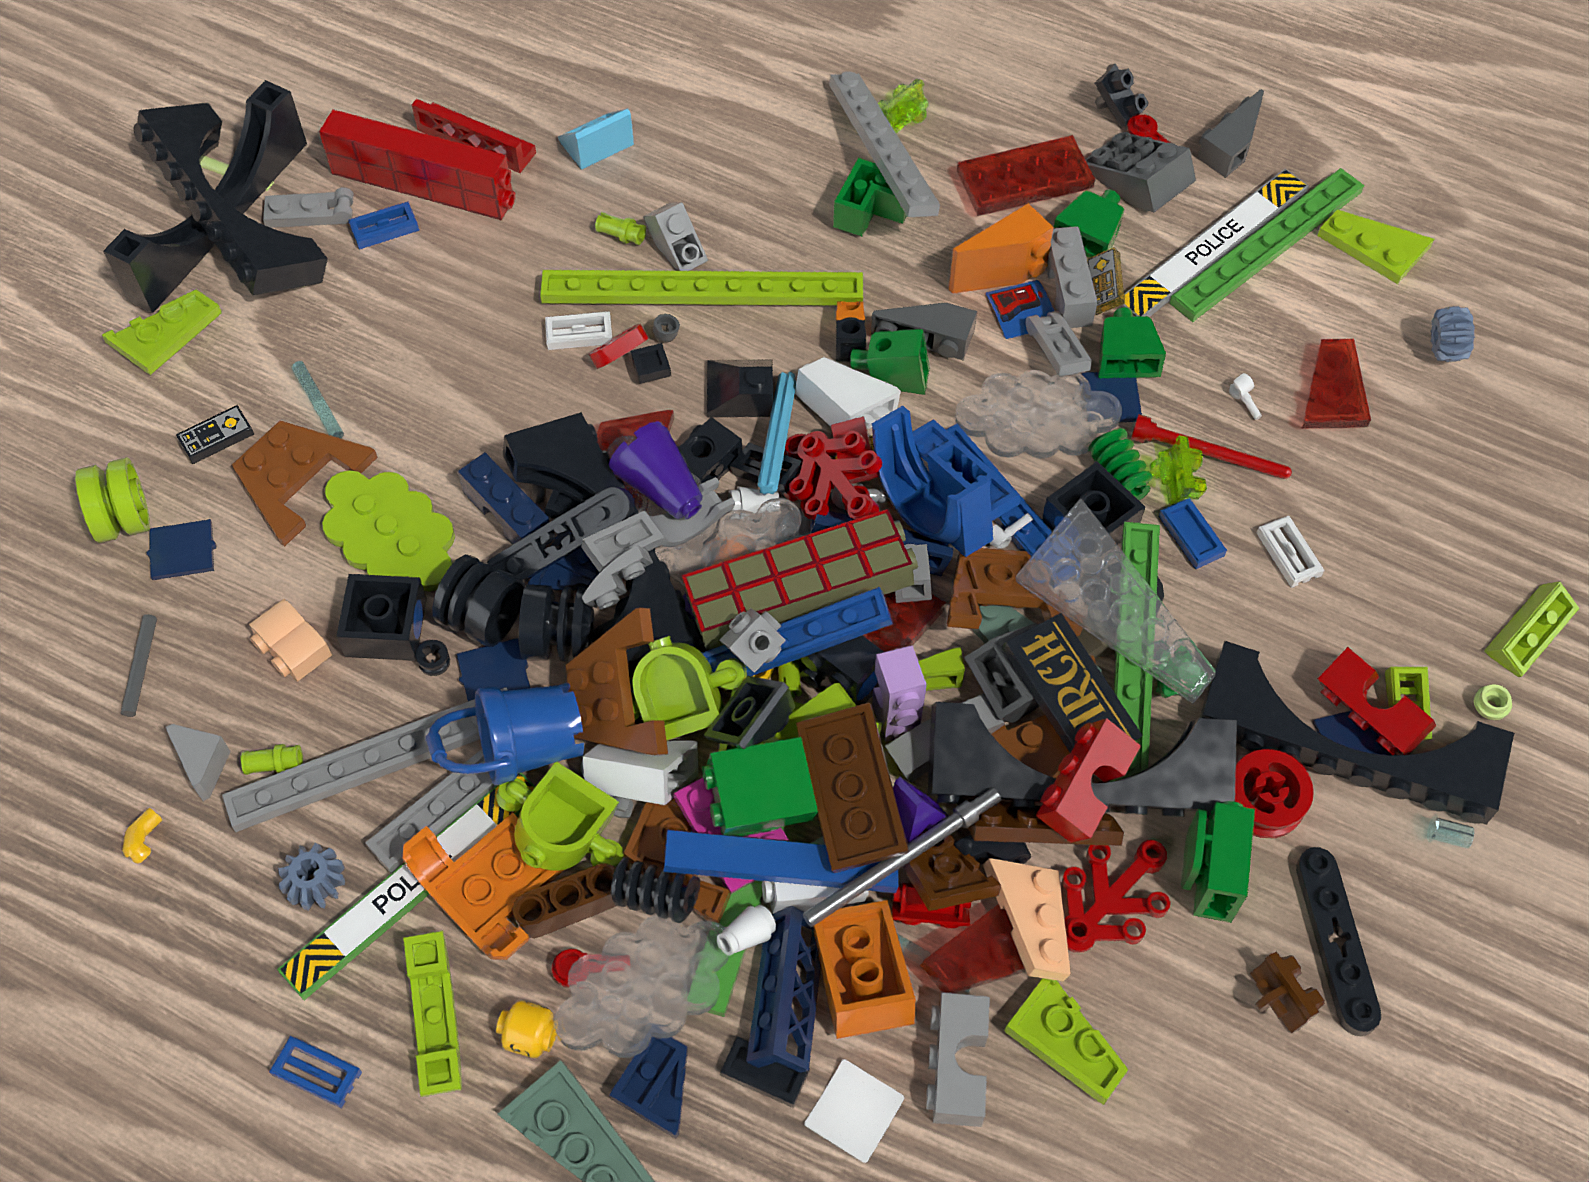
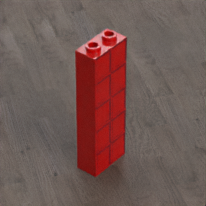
(418, 164)

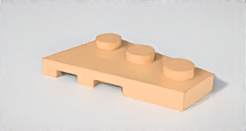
(1036, 914)

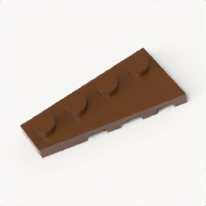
(1015, 824)
(948, 877)

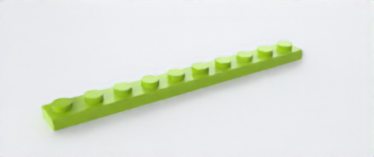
(700, 287)

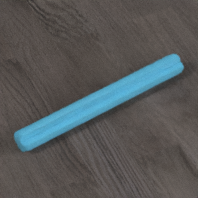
(777, 433)

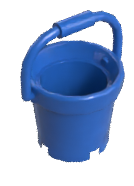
(516, 731)

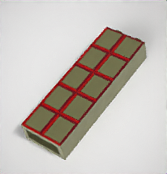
(802, 574)

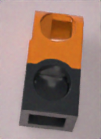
(849, 329)

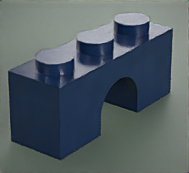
(496, 492)

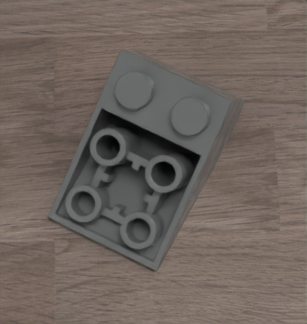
(1143, 169)

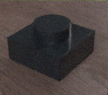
(650, 363)

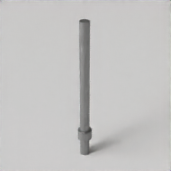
(963, 816)

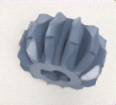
(1452, 334)
(296, 877)

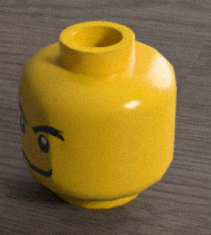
(527, 1029)

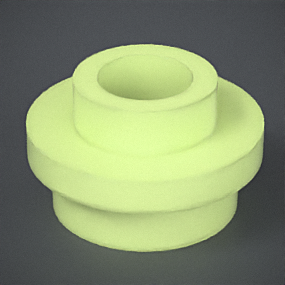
(1496, 694)

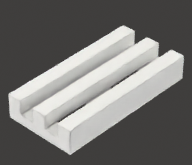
(579, 334)
(1285, 554)

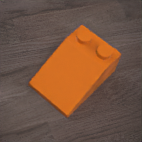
(1002, 253)
(864, 970)

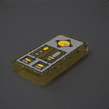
(1107, 279)

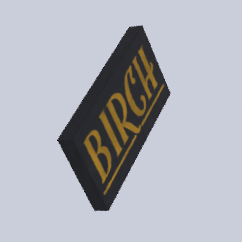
(1065, 680)

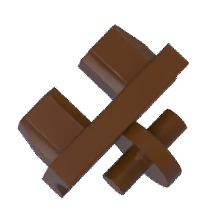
(1283, 993)

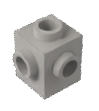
(754, 638)

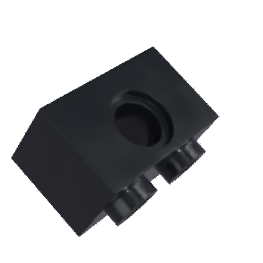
(714, 442)

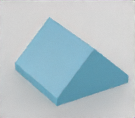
(599, 138)

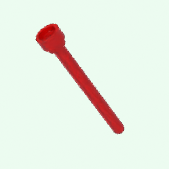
(1147, 430)

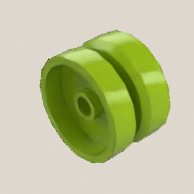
(112, 500)

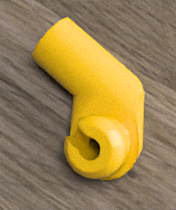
(135, 836)

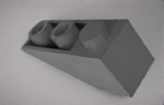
(1228, 143)
(945, 326)

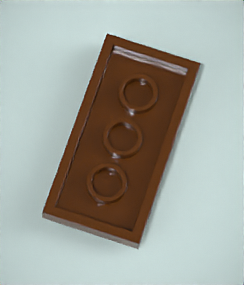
(852, 788)

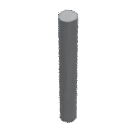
(138, 665)

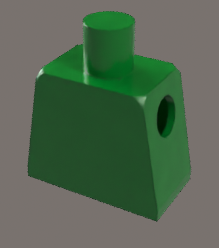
(1097, 219)
(1130, 347)
(896, 359)

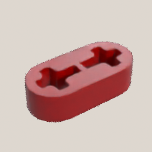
(618, 346)

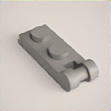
(308, 209)
(1059, 343)

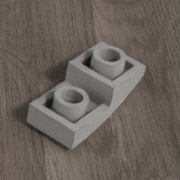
(609, 585)

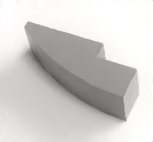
(912, 748)

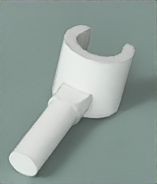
(1240, 389)
(1002, 537)

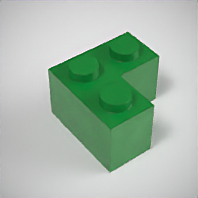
(863, 196)

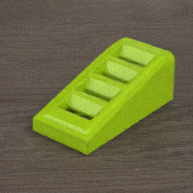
(943, 670)
(1421, 682)

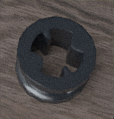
(433, 647)

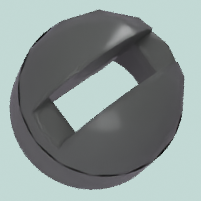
(672, 327)

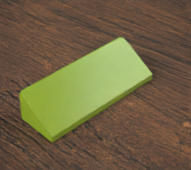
(1532, 628)

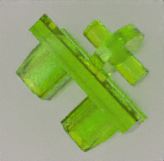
(906, 105)
(1176, 470)

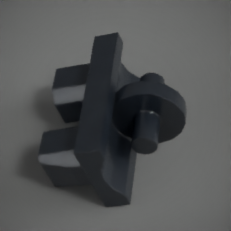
(1118, 96)

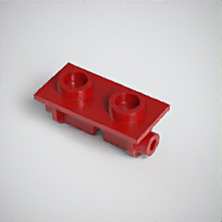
(911, 910)

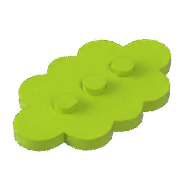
(387, 527)

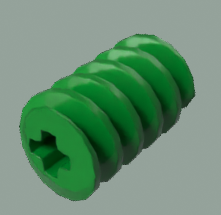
(1122, 462)

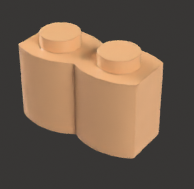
(289, 640)

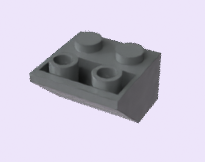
(1000, 679)

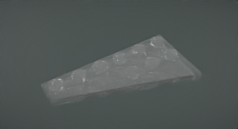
(1100, 590)

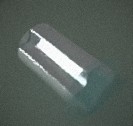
(1450, 832)

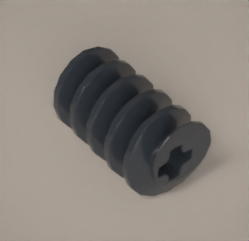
(654, 893)

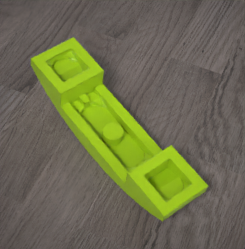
(433, 1014)

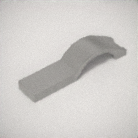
(655, 530)

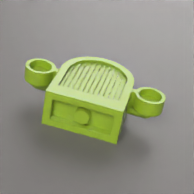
(680, 687)
(561, 820)

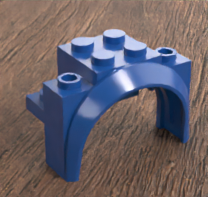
(950, 500)

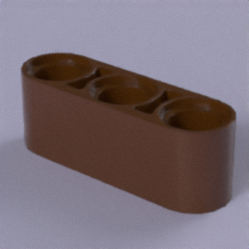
(548, 899)

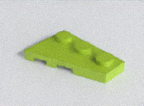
(1375, 244)
(160, 336)
(1064, 1039)

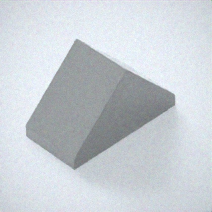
(201, 756)

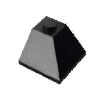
(739, 388)
(753, 713)

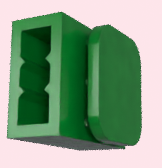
(760, 787)
(1219, 860)

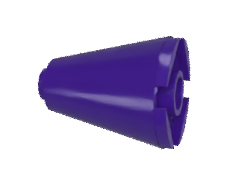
(658, 471)

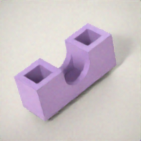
(901, 692)

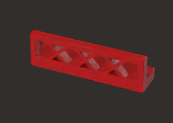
(453, 126)

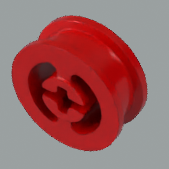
(1268, 772)

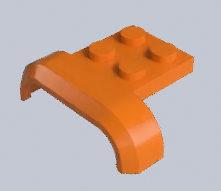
(479, 885)

